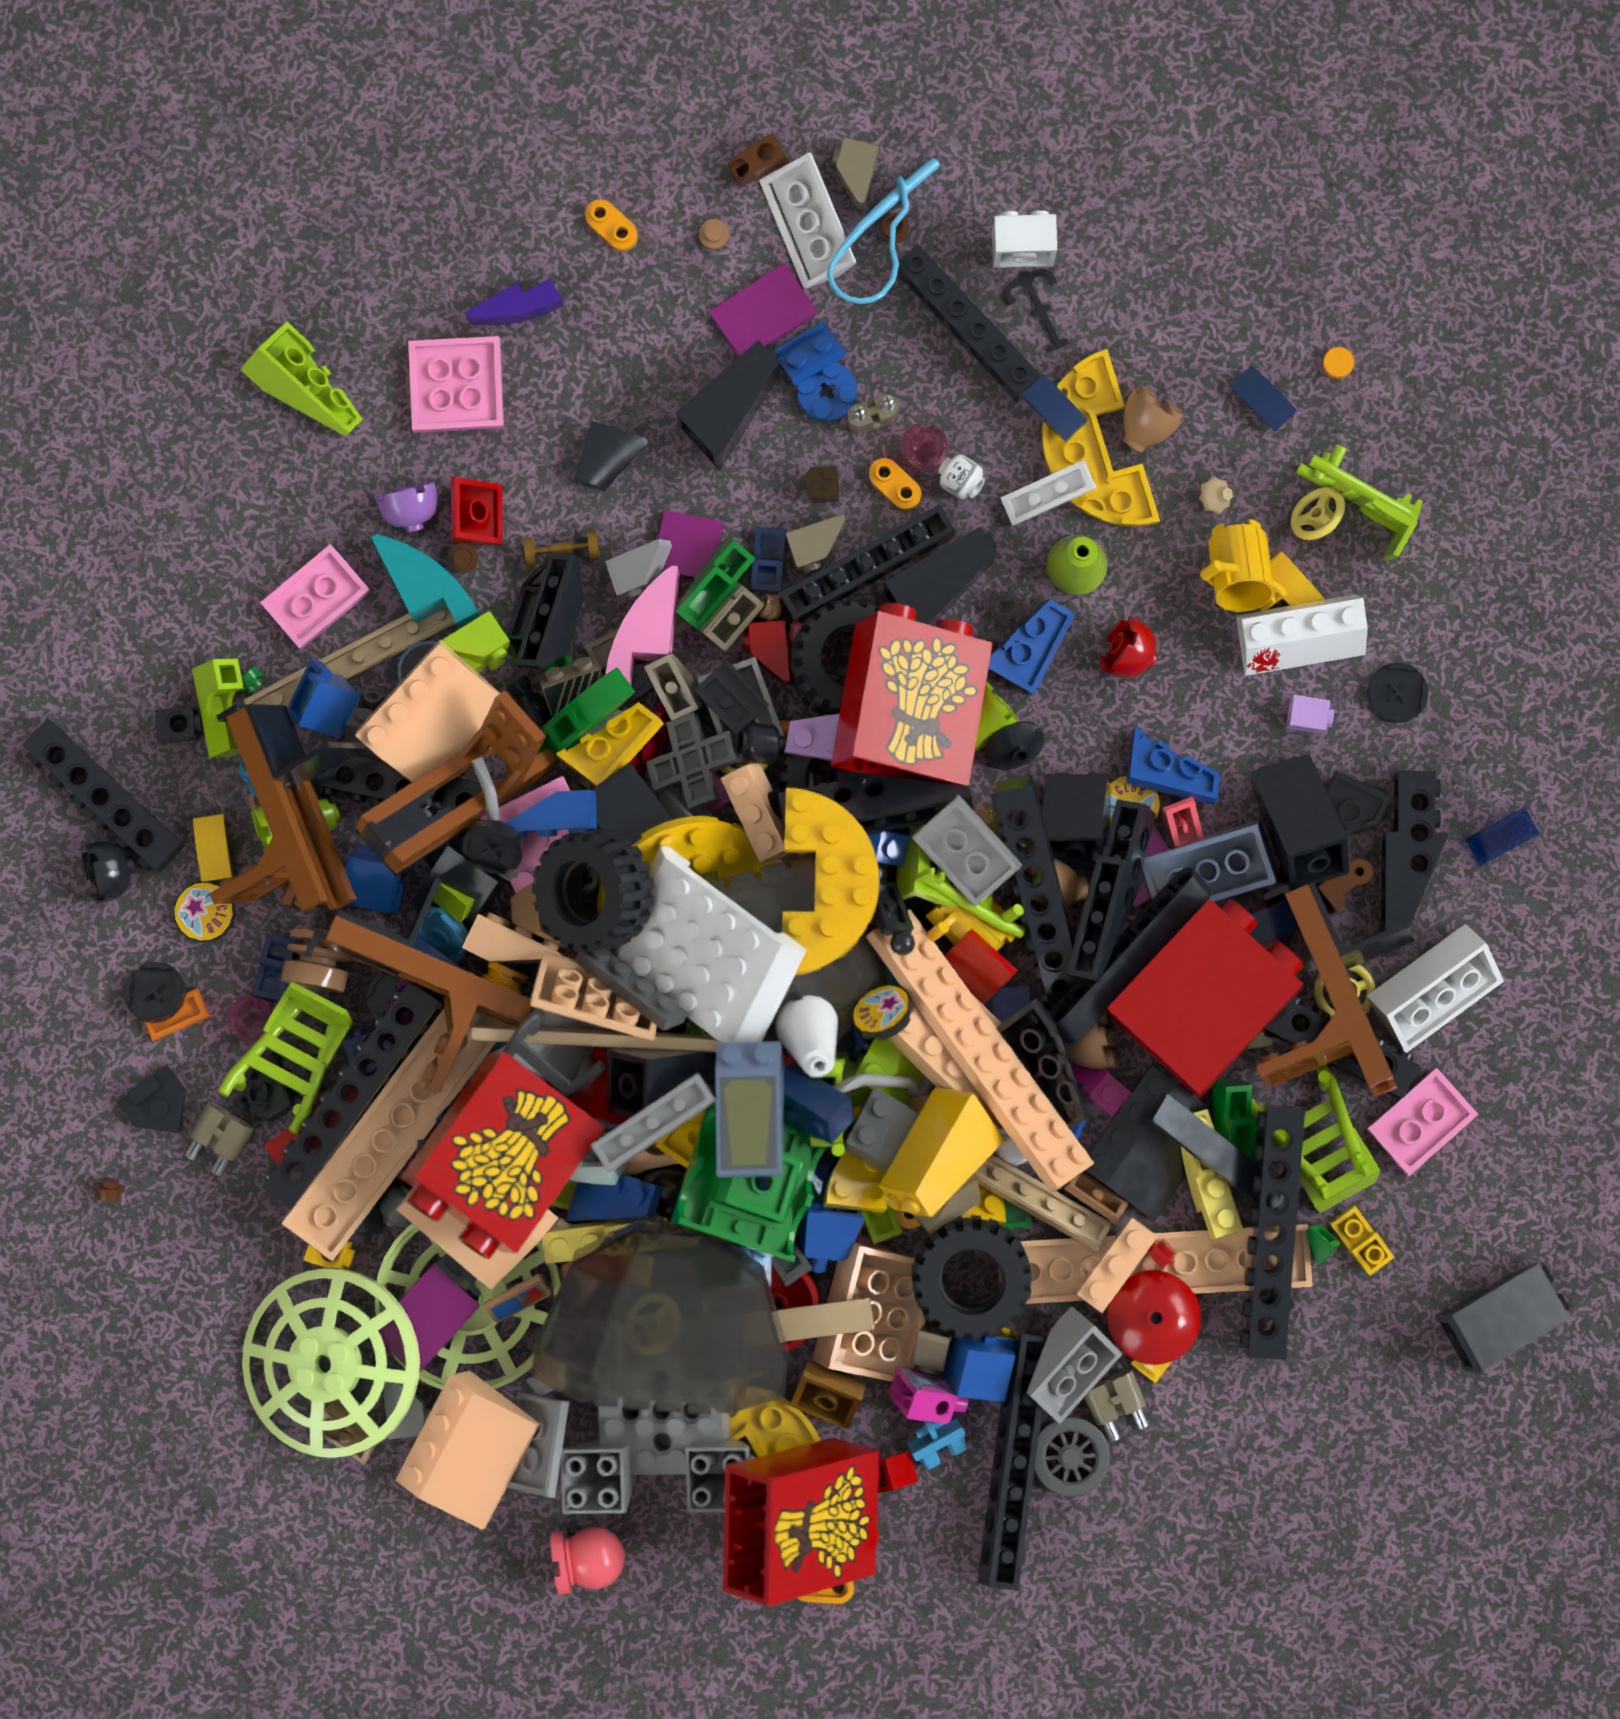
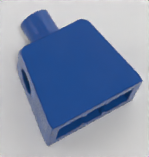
(827, 1233)

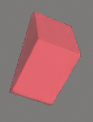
(1182, 822)

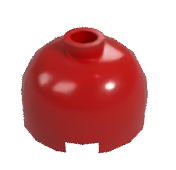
(1130, 649)

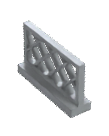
(654, 1122)

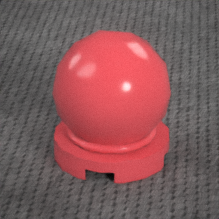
(588, 1558)

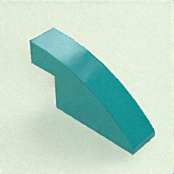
(424, 583)

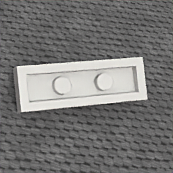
(1048, 492)

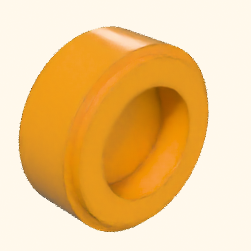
(1338, 362)

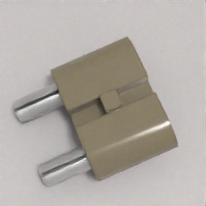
(872, 414)
(220, 1132)
(1114, 1398)

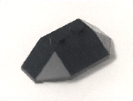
(546, 612)

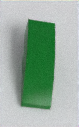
(714, 582)
(1233, 1114)

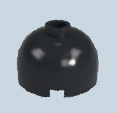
(107, 870)

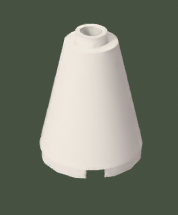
(809, 1033)

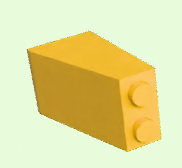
(940, 1152)

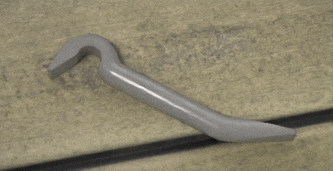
(490, 800)
(891, 1081)

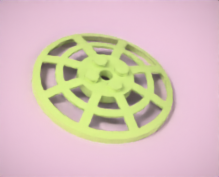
(480, 1321)
(344, 1358)

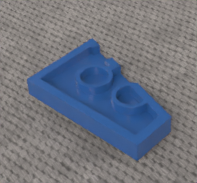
(1031, 647)
(1162, 770)
(623, 1201)

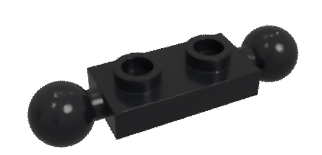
(893, 916)

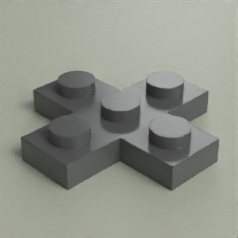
(693, 761)

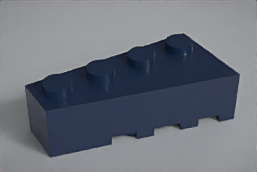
(814, 1105)

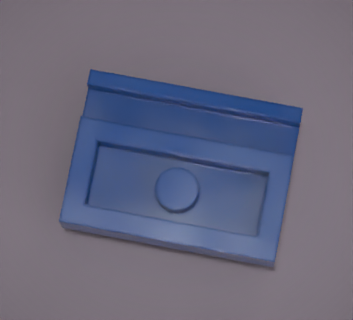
(809, 353)

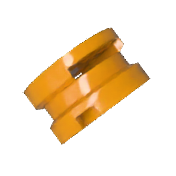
(505, 976)

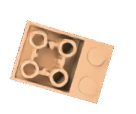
(498, 943)

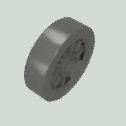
(1071, 1456)

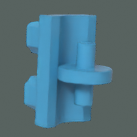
(934, 1437)

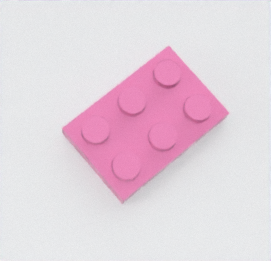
(315, 597)
(1422, 1121)

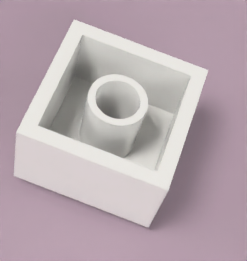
(1024, 239)

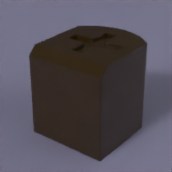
(822, 484)

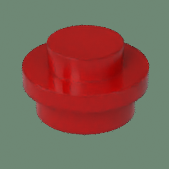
(1162, 1253)

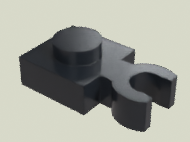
(531, 703)
(457, 1272)

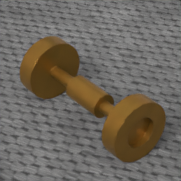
(561, 548)

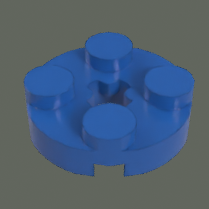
(825, 408)

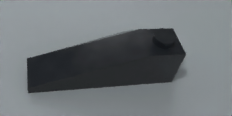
(1040, 1050)

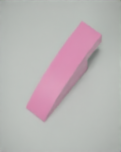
(648, 626)

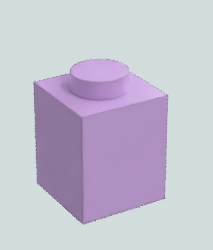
(1309, 714)

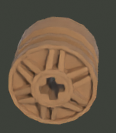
(320, 969)

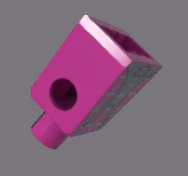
(924, 1396)

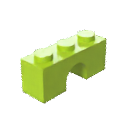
(215, 687)

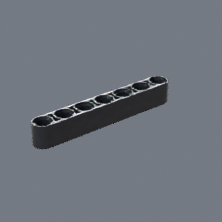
(1132, 953)

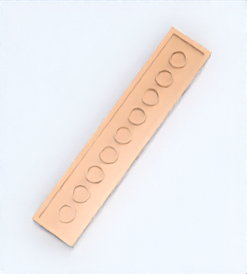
(985, 1058)
(382, 1142)
(1201, 1263)

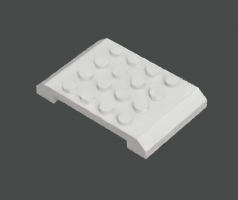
(711, 954)

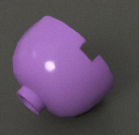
(409, 505)

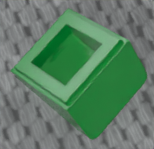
(1322, 1243)

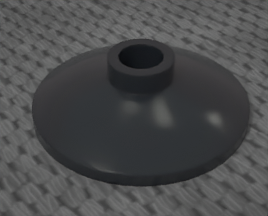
(1014, 745)

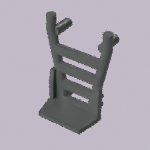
(587, 1070)

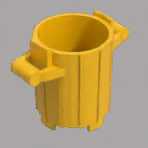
(1241, 568)
(958, 921)

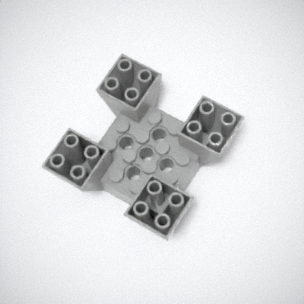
(604, 1472)

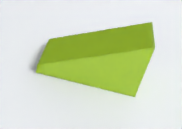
(453, 902)

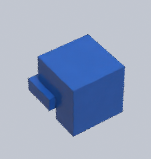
(322, 700)
(373, 882)
(980, 1367)

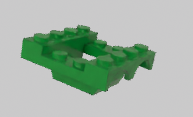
(781, 1202)

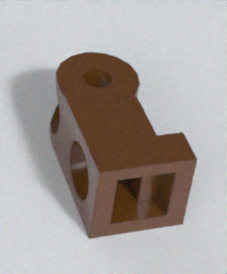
(757, 160)
(1332, 890)

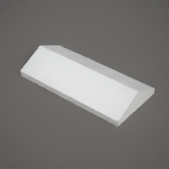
(809, 218)

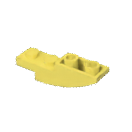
(1211, 1193)
(561, 1243)

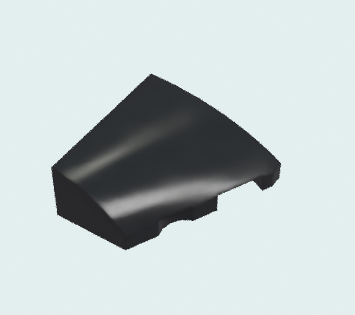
(606, 455)

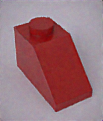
(769, 648)
(896, 1471)

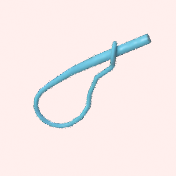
(898, 194)

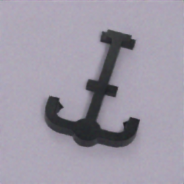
(1026, 280)

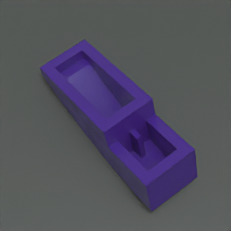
(515, 306)

